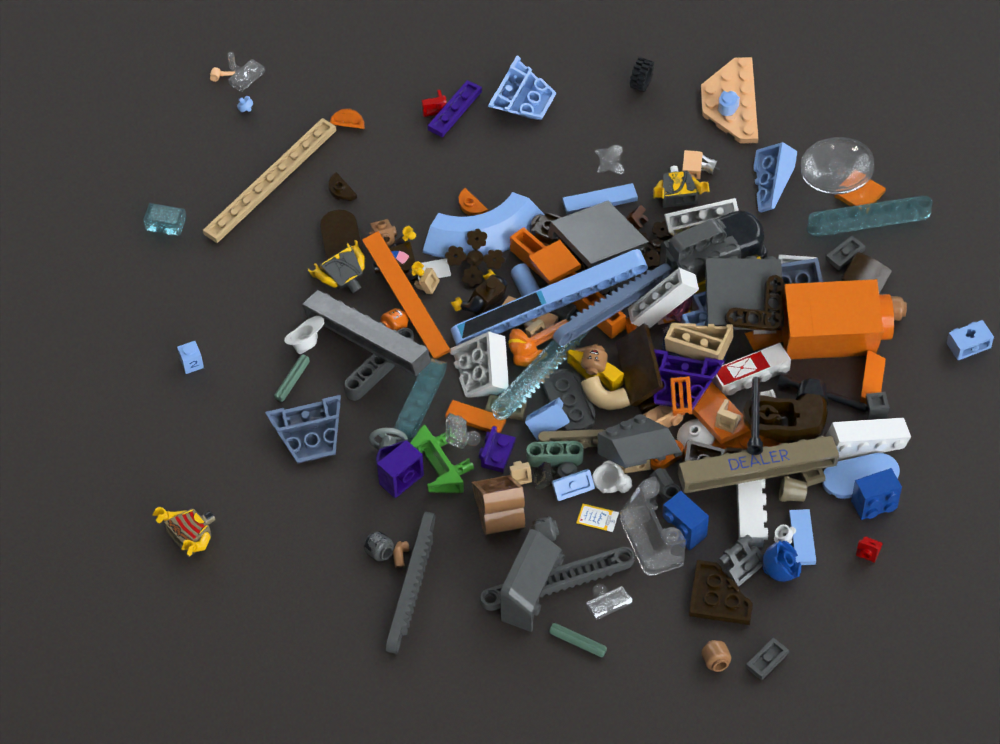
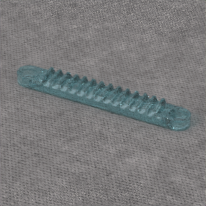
(532, 377)

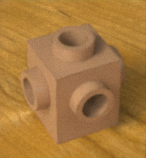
(386, 230)

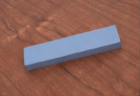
(615, 195)

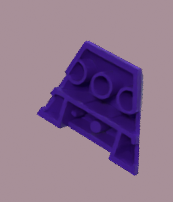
(700, 374)

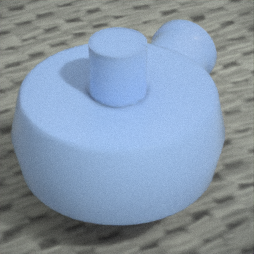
(245, 104)

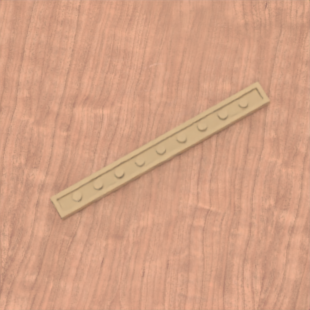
(269, 180)

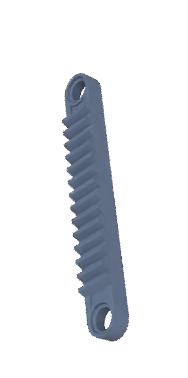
(611, 304)

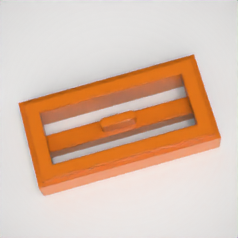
(681, 410)

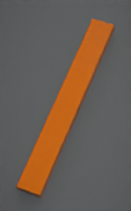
(406, 295)

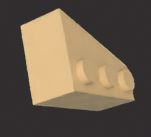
(699, 341)

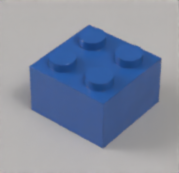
(876, 494)

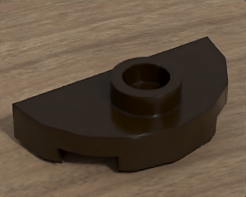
(340, 189)

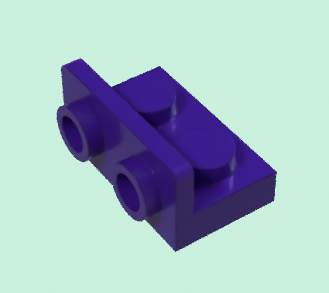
(496, 450)

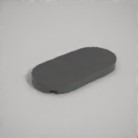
(576, 404)

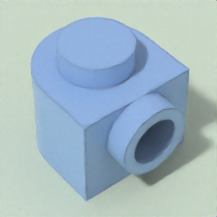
(728, 103)

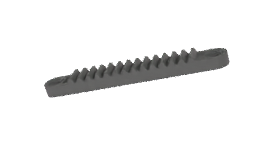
(572, 574)
(411, 583)

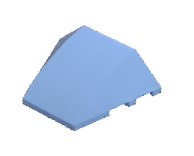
(523, 93)

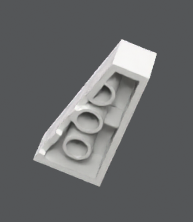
(868, 436)

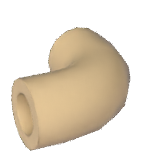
(601, 397)

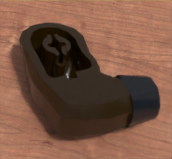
(792, 419)

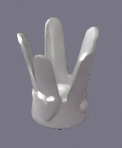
(710, 166)

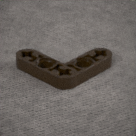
(763, 316)

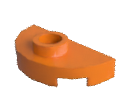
(348, 118)
(470, 204)

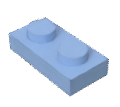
(573, 484)

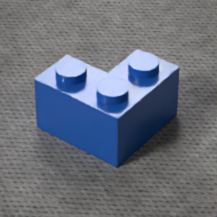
(687, 518)

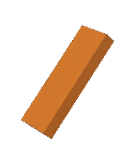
(475, 416)

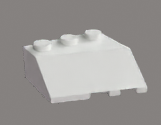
(482, 365)

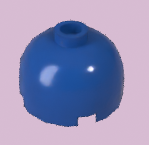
(780, 562)

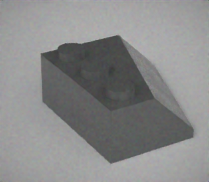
(636, 442)

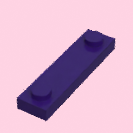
(454, 108)

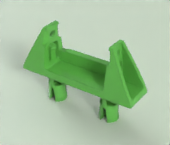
(449, 474)

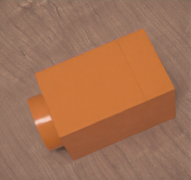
(835, 319)

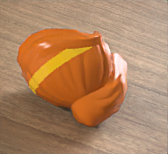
(522, 348)

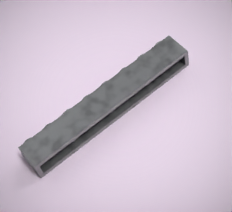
(368, 333)

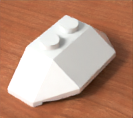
(688, 218)

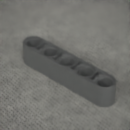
(370, 372)

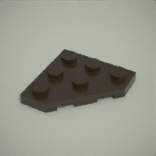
(718, 596)

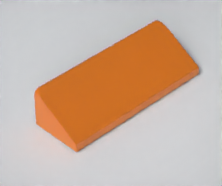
(872, 375)

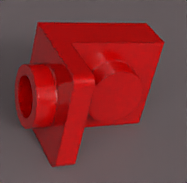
(433, 105)

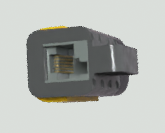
(729, 235)

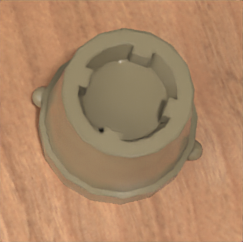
(792, 489)

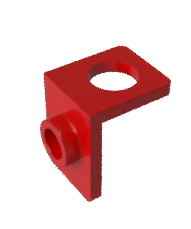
(868, 549)

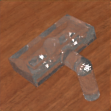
(245, 75)

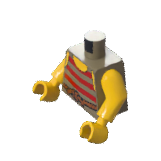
(187, 528)

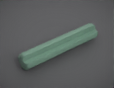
(292, 378)
(578, 640)

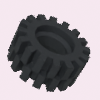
(641, 74)

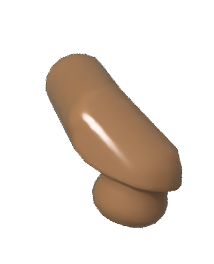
(398, 553)

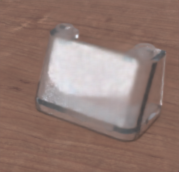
(654, 547)

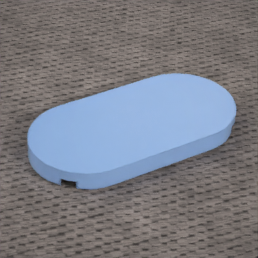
(841, 478)

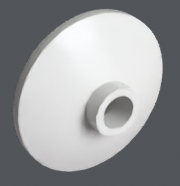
(687, 431)

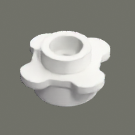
(781, 531)

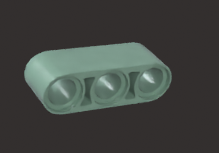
(546, 450)

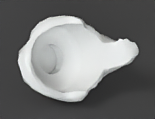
(611, 478)

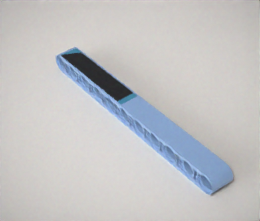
(552, 297)

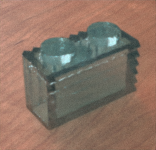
(164, 219)

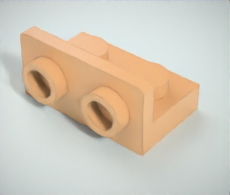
(664, 416)

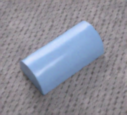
(524, 279)

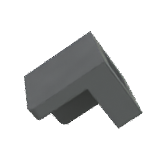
(877, 405)

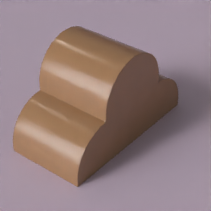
(499, 504)

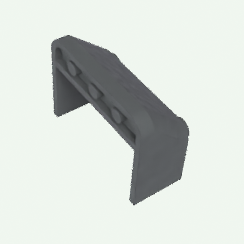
(527, 579)

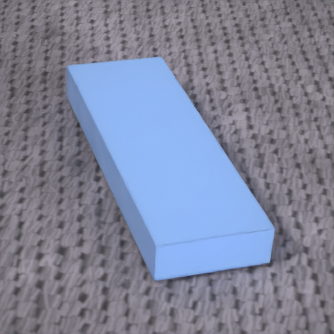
(803, 538)

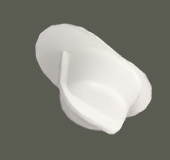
(305, 335)

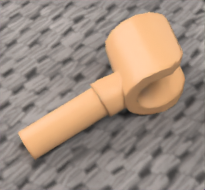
(216, 73)

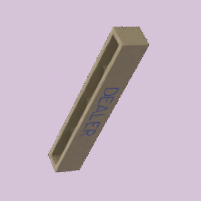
(744, 467)

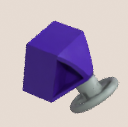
(397, 461)

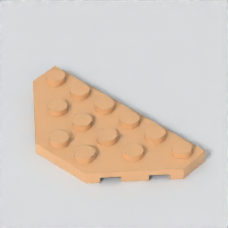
(735, 77)

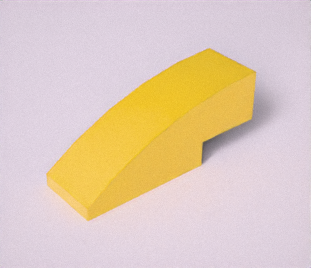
(611, 377)

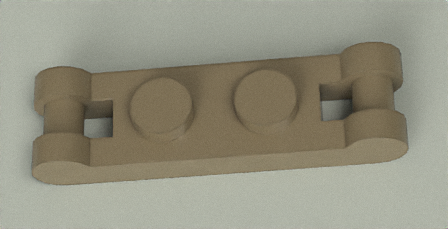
(587, 438)

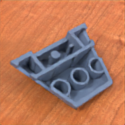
(308, 429)

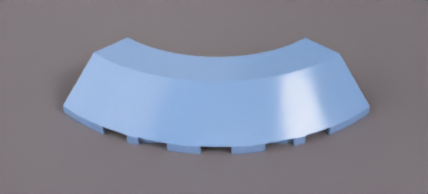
(498, 223)

